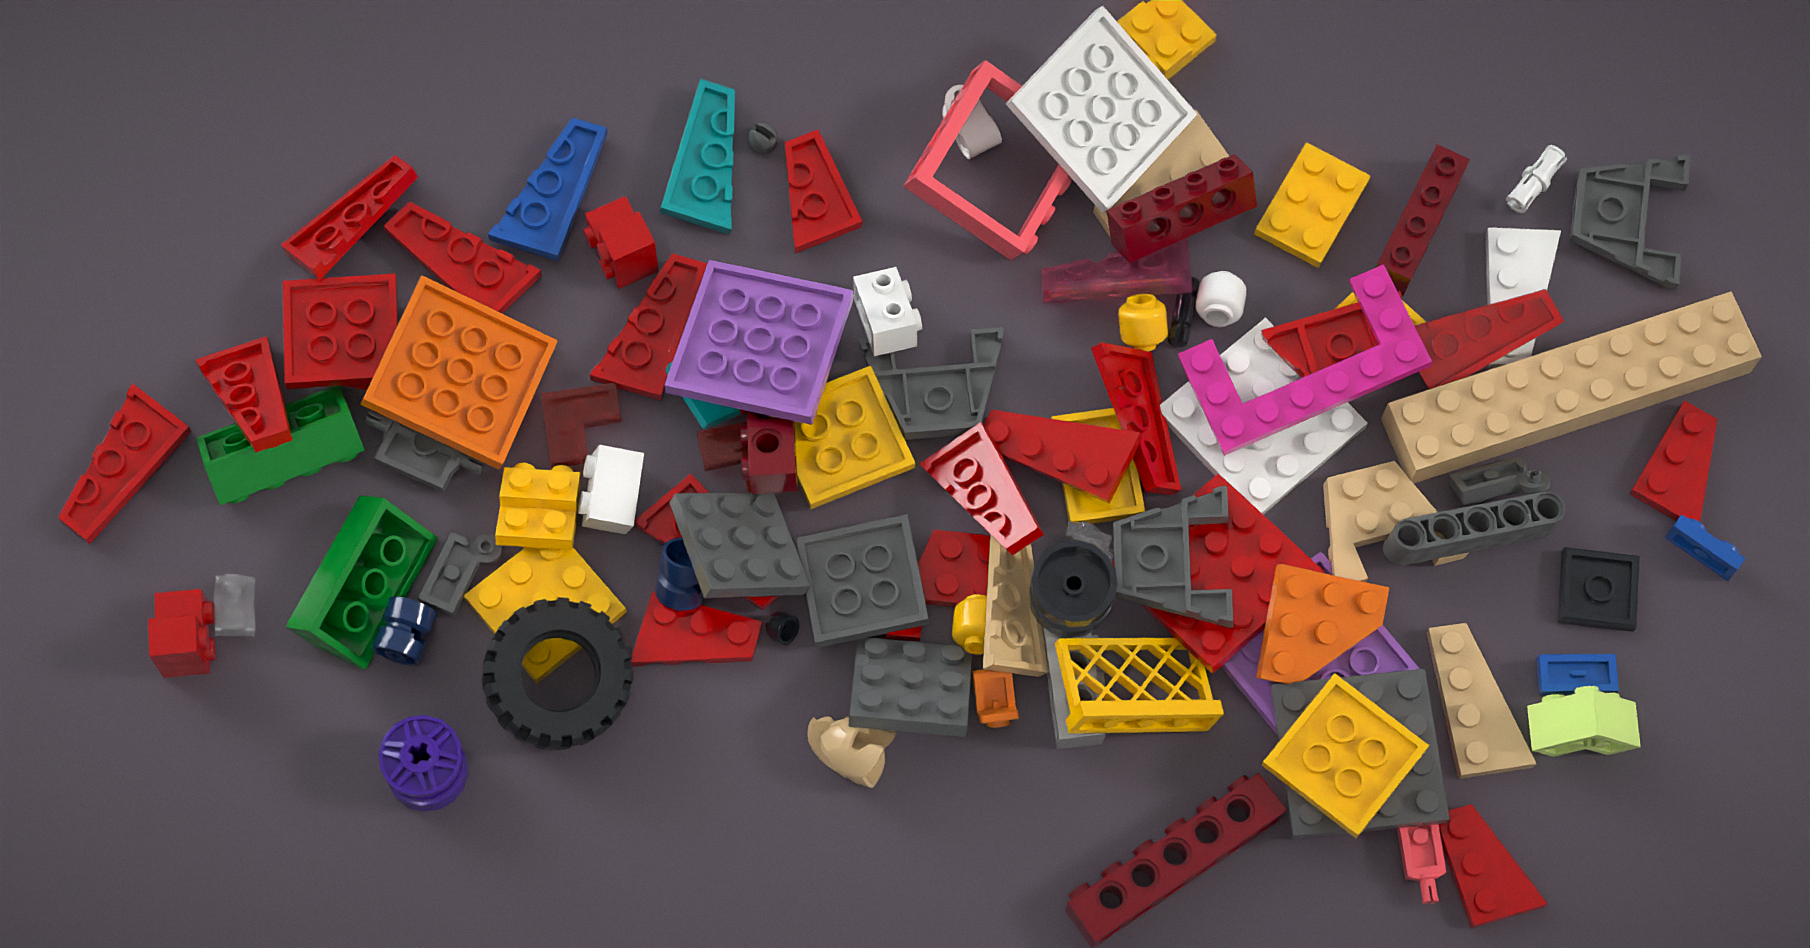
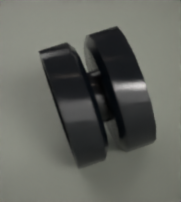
(1057, 574)

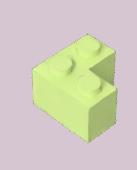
(1583, 722)

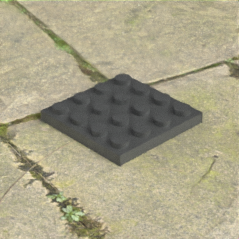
(1406, 698)

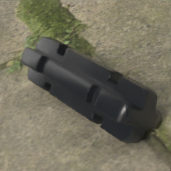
(1183, 316)

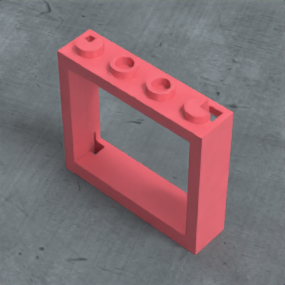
(957, 208)

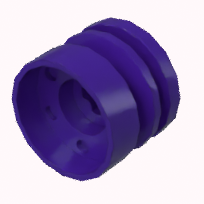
(429, 783)

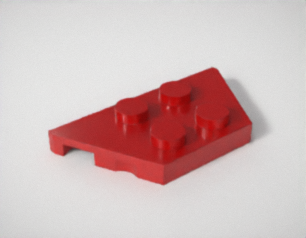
(1321, 339)

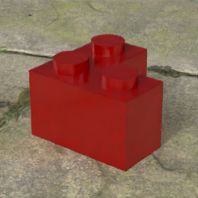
(622, 242)
(181, 633)

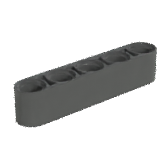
(1463, 539)

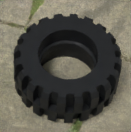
(557, 620)

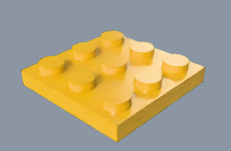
(850, 440)
(536, 576)
(1345, 755)

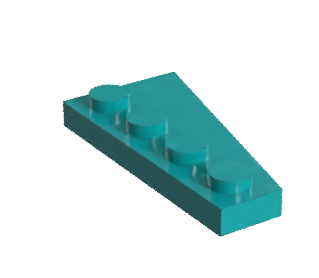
(702, 170)

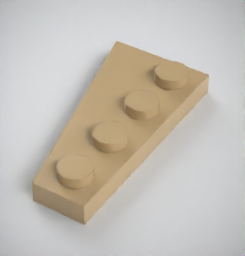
(1187, 153)
(1012, 632)
(1475, 712)

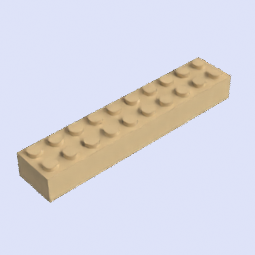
(1570, 387)

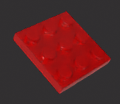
(337, 328)

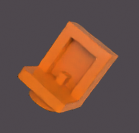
(994, 697)

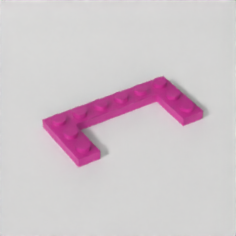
(1396, 357)

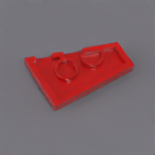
(817, 193)
(1679, 466)
(694, 636)
(1484, 871)

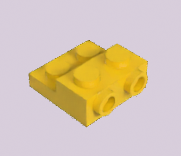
(1167, 33)
(538, 507)

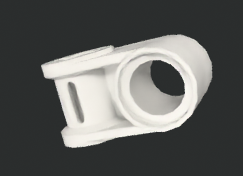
(978, 131)

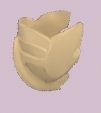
(850, 750)

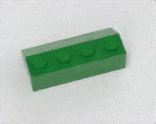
(320, 435)
(367, 564)

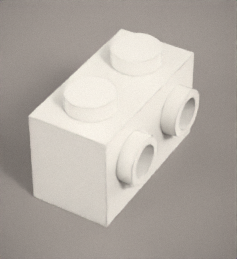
(886, 311)
(611, 489)

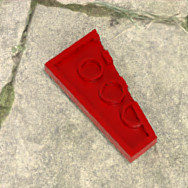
(653, 331)
(1484, 334)
(1066, 451)

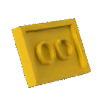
(1312, 205)
(1128, 496)

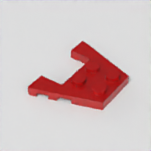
(950, 571)

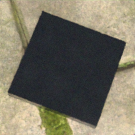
(1598, 589)

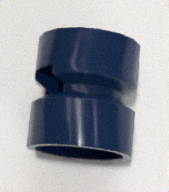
(677, 581)
(404, 629)

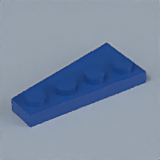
(550, 201)

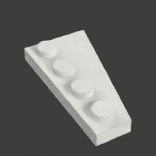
(1518, 265)

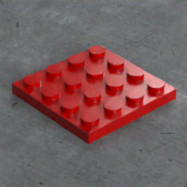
(1237, 558)

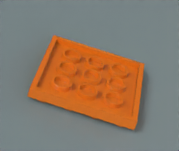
(459, 372)

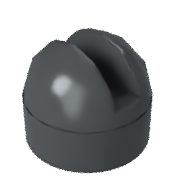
(759, 142)

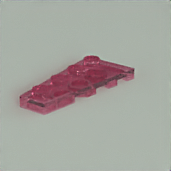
(1113, 277)

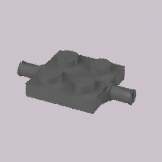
(418, 455)

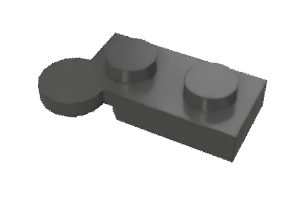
(1497, 479)
(456, 570)

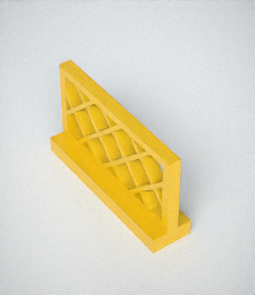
(1135, 715)

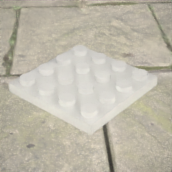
(1101, 109)
(1276, 463)

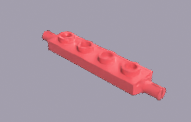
(1422, 858)

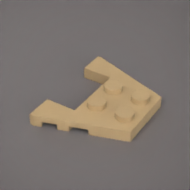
(1365, 509)

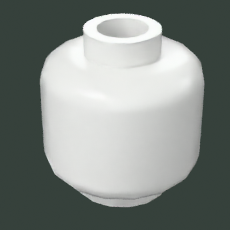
(1221, 298)

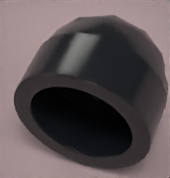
(789, 631)

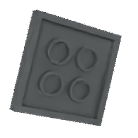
(739, 544)
(862, 581)
(910, 687)

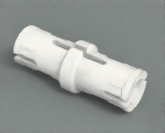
(1536, 179)

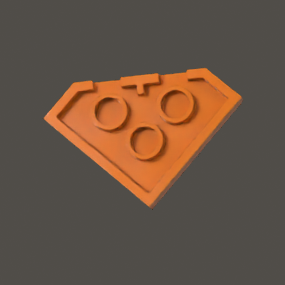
(1315, 621)

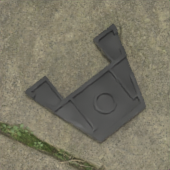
(1613, 214)
(939, 398)
(1155, 559)

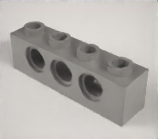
(1058, 698)

